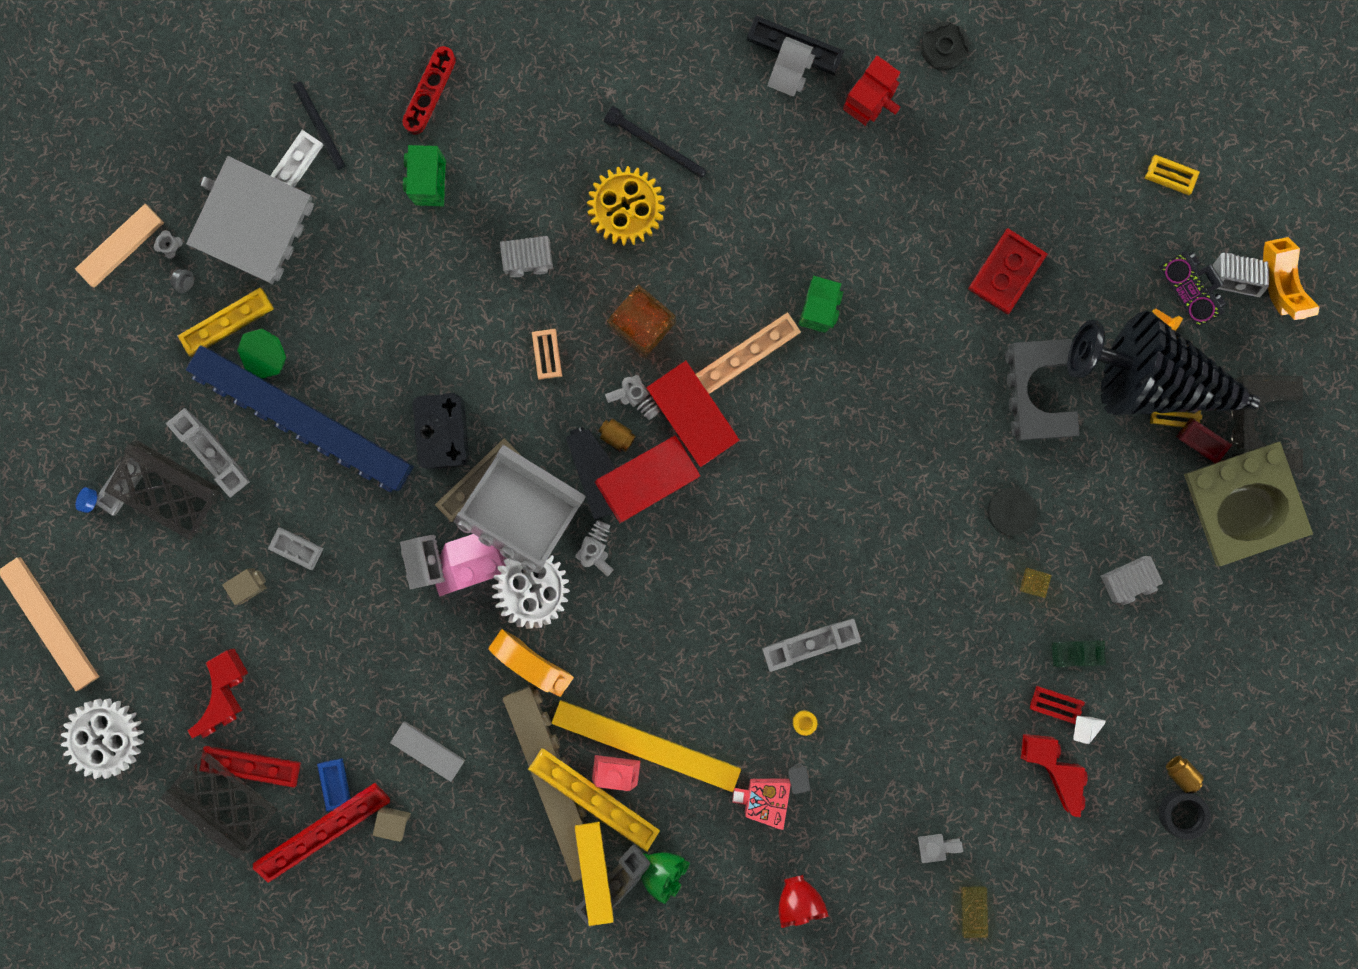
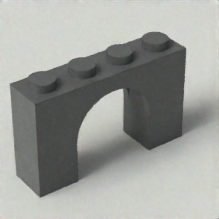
(1028, 420)

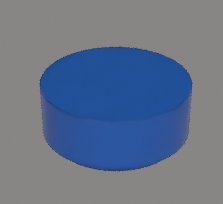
(86, 500)

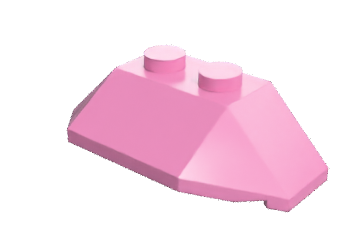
(467, 564)

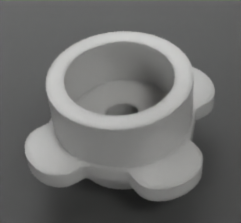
(163, 239)

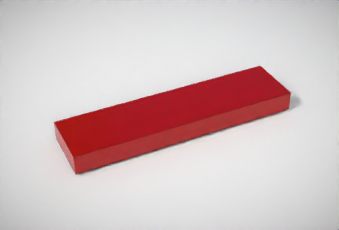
(254, 766)

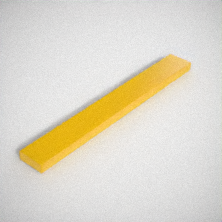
(646, 746)

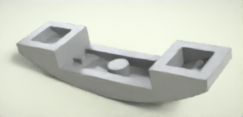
(209, 451)
(811, 644)

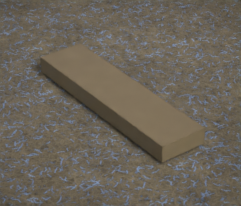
(456, 498)

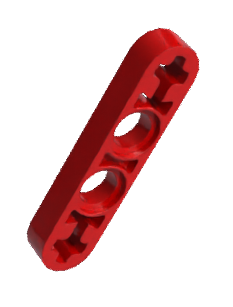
(425, 89)

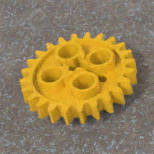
(615, 186)

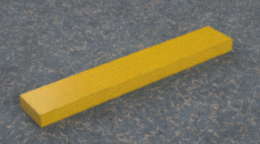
(594, 799)

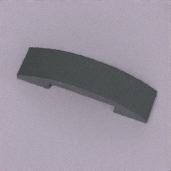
(622, 878)

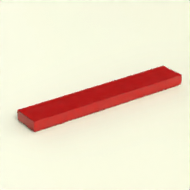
(321, 832)

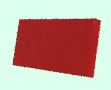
(692, 413)
(647, 479)

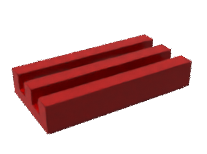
(1076, 711)

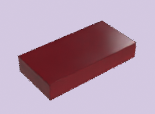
(1203, 440)

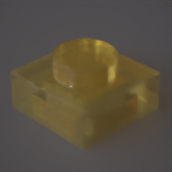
(1035, 583)

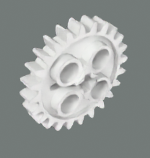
(512, 599)
(85, 752)

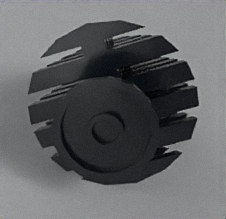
(1154, 370)

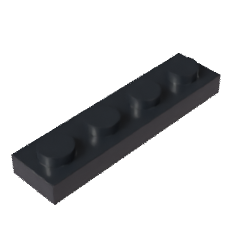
(772, 35)

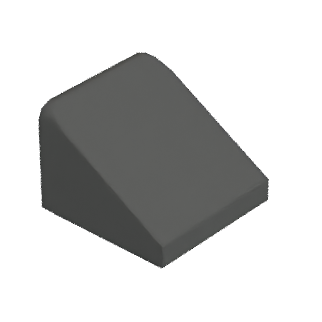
(799, 779)

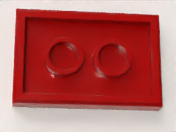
(1007, 271)

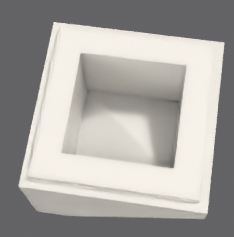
(1087, 728)

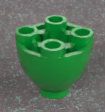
(663, 875)

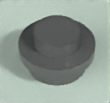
(182, 280)

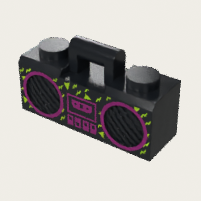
(1185, 280)

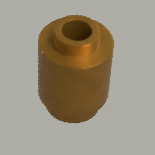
(616, 435)
(1184, 774)

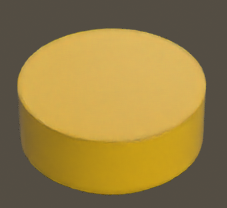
(805, 723)

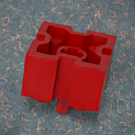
(873, 92)

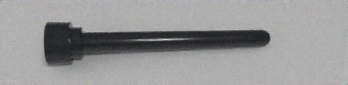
(616, 118)

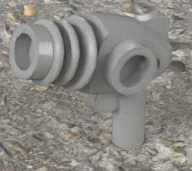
(636, 394)
(593, 549)

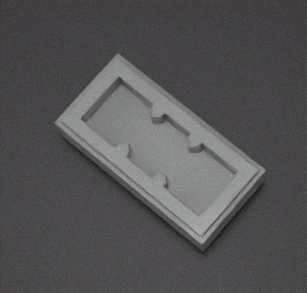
(295, 548)

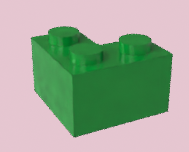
(820, 305)

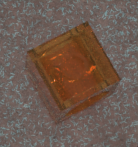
(641, 321)

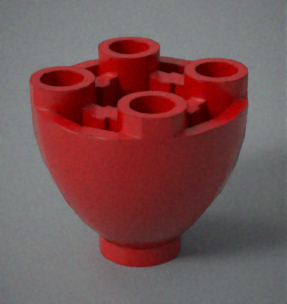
(800, 903)

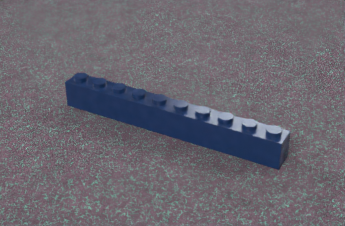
(299, 418)

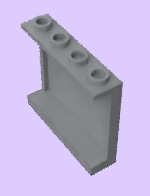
(250, 220)
(519, 509)

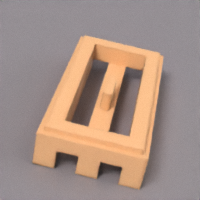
(549, 374)

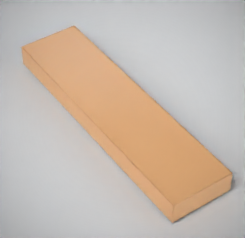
(119, 245)

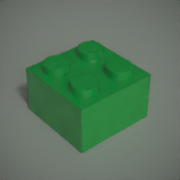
(425, 175)

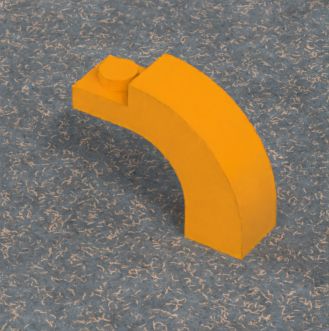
(1284, 280)
(529, 665)

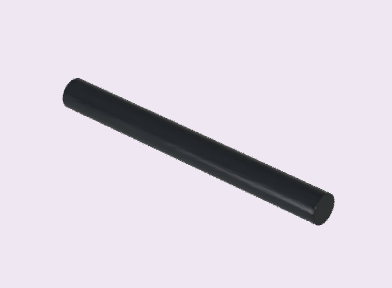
(319, 125)

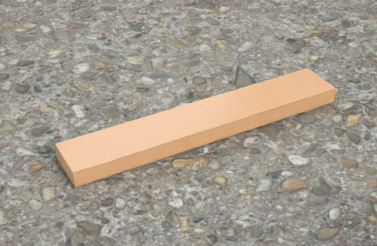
(748, 353)
(48, 624)

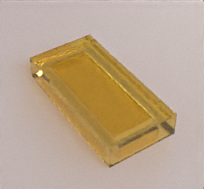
(974, 912)

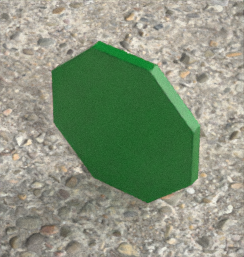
(261, 353)

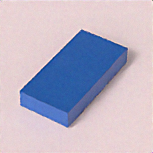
(333, 783)

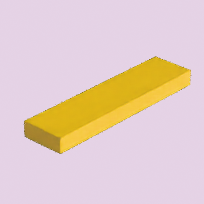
(226, 321)
(594, 873)

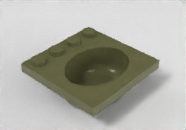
(1248, 504)

